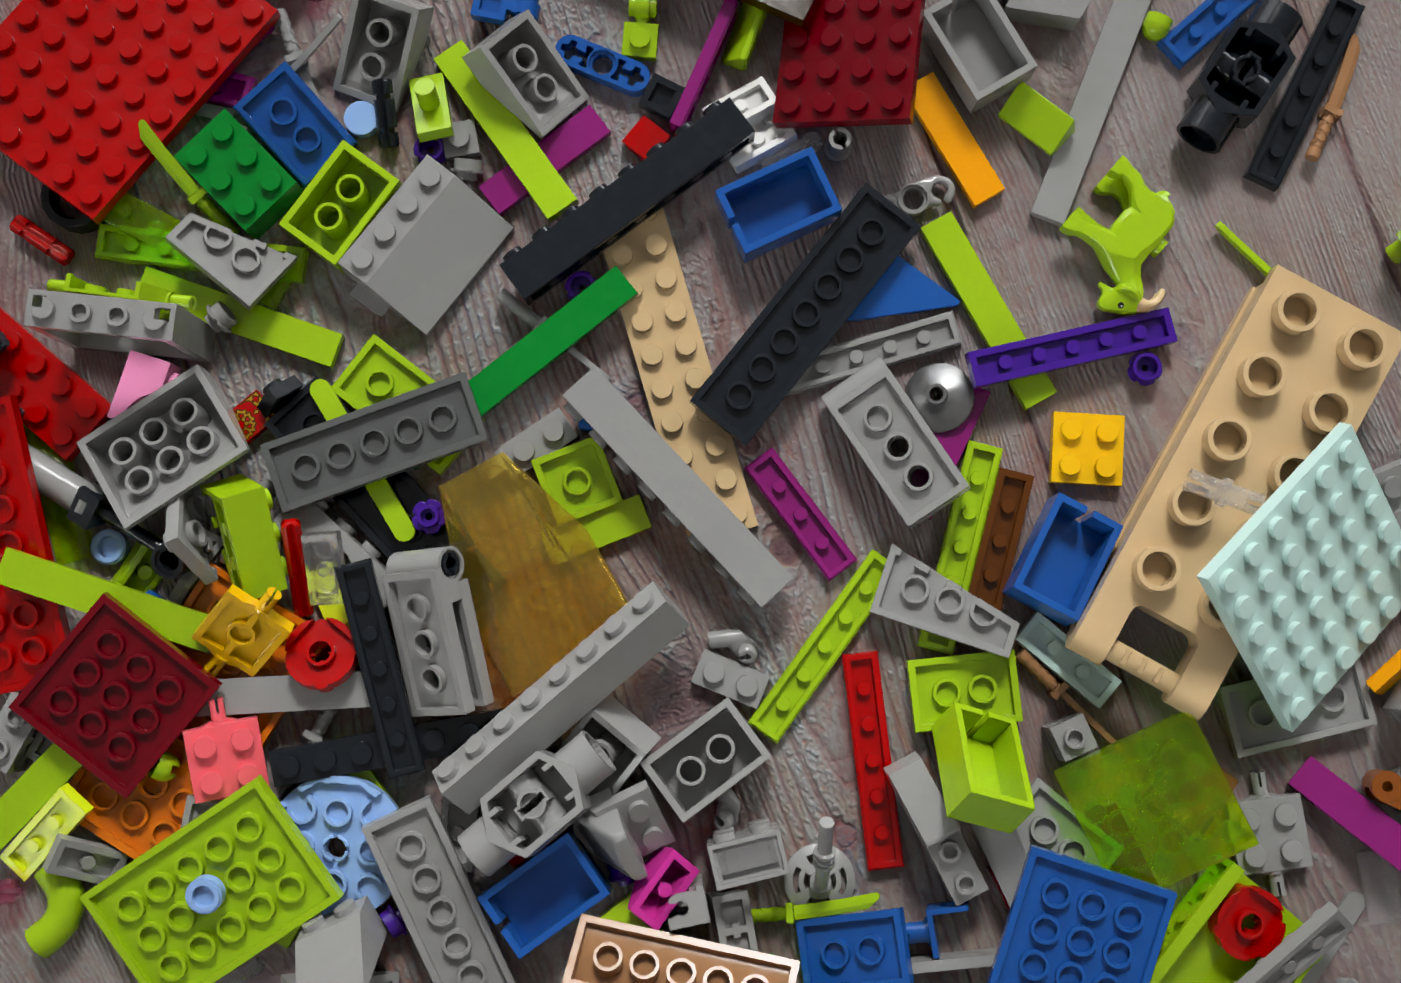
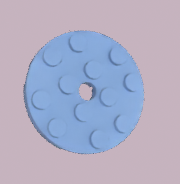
(339, 809)

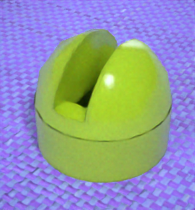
(1156, 26)
(163, 768)

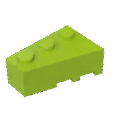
(247, 534)

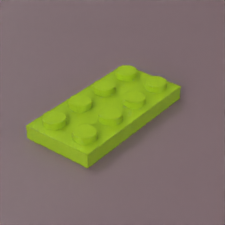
(380, 374)

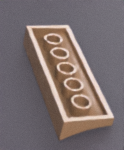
(636, 954)

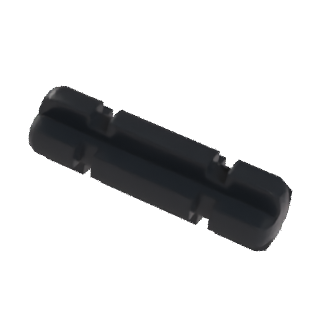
(385, 113)

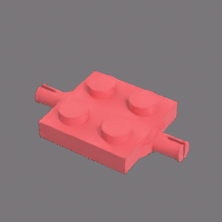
(223, 754)

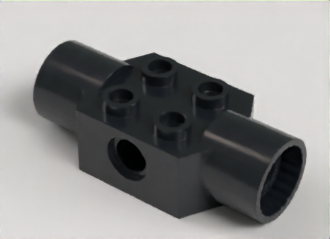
(1240, 75)

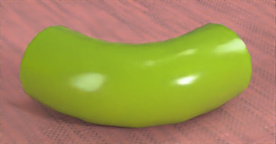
(61, 916)

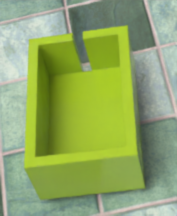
(982, 771)

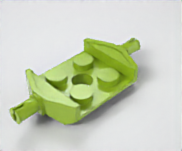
(142, 292)

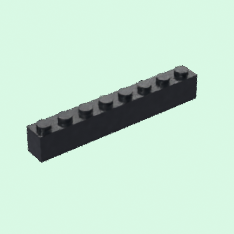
(628, 200)

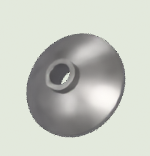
(956, 401)

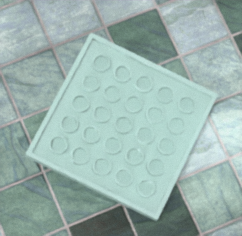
(1310, 577)

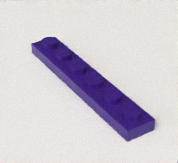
(1070, 348)

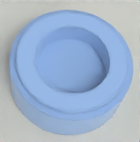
(361, 119)
(110, 547)
(205, 894)

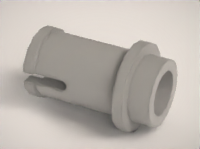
(836, 152)

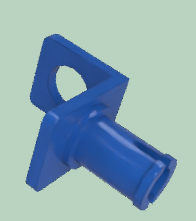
(926, 930)

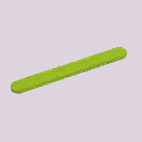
(379, 491)

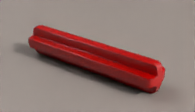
(295, 563)

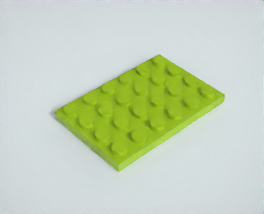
(268, 879)

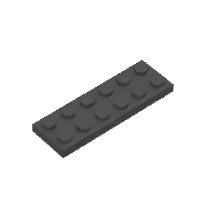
(374, 443)

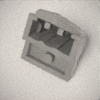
(624, 828)

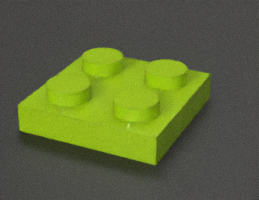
(578, 478)

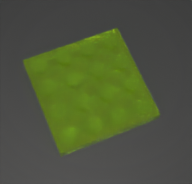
(1157, 803)

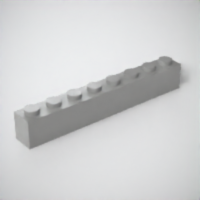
(677, 487)
(561, 696)

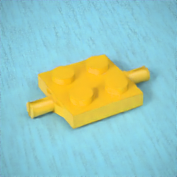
(242, 630)

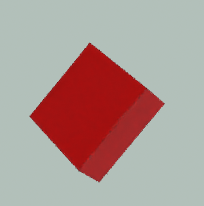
(644, 136)

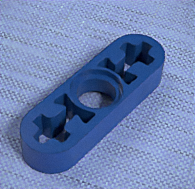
(629, 67)

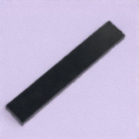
(1303, 93)
(380, 668)

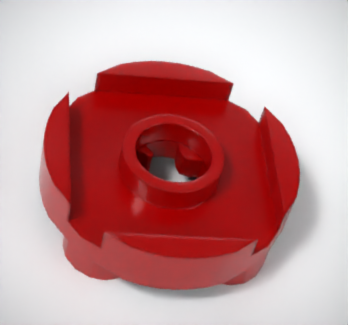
(323, 674)
(1227, 921)

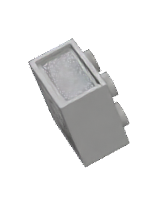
(747, 854)

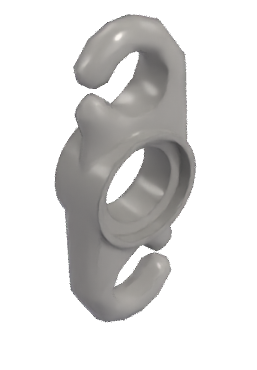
(924, 188)

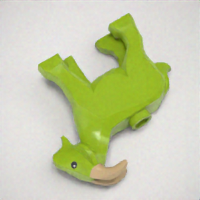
(1129, 239)

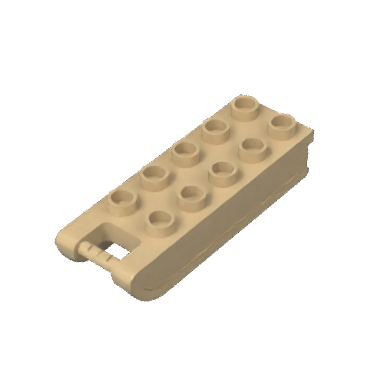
(1264, 402)

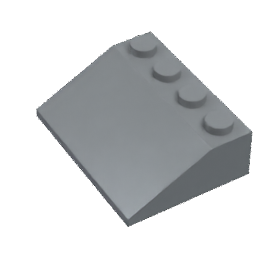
(426, 245)
(164, 445)

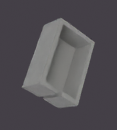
(977, 49)

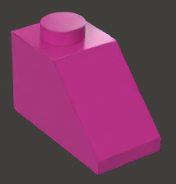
(667, 875)

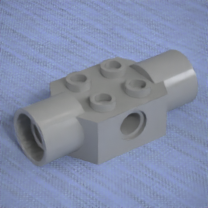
(535, 803)

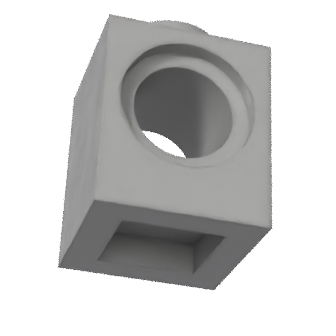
(1069, 736)

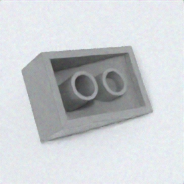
(381, 43)
(526, 74)
(621, 737)
(340, 944)

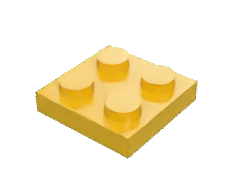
(1086, 449)

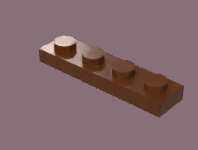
(1000, 536)

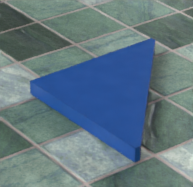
(902, 292)

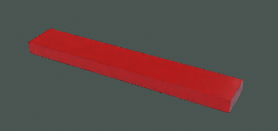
(871, 755)

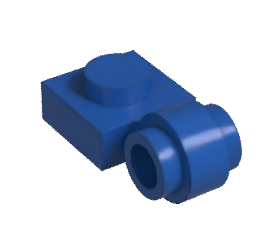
(498, 10)

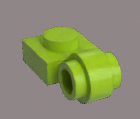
(641, 37)

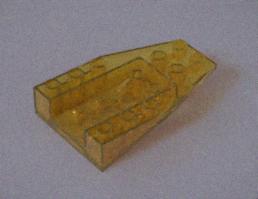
(528, 569)

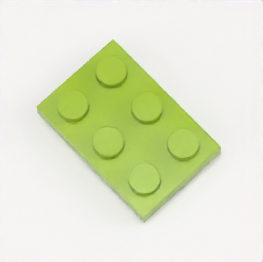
(970, 679)

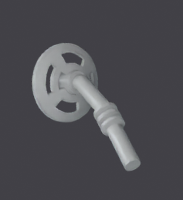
(826, 861)

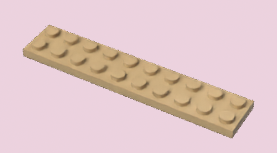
(675, 360)

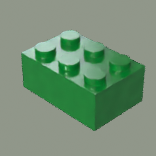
(239, 174)

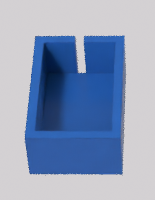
(778, 204)
(1062, 559)
(545, 893)

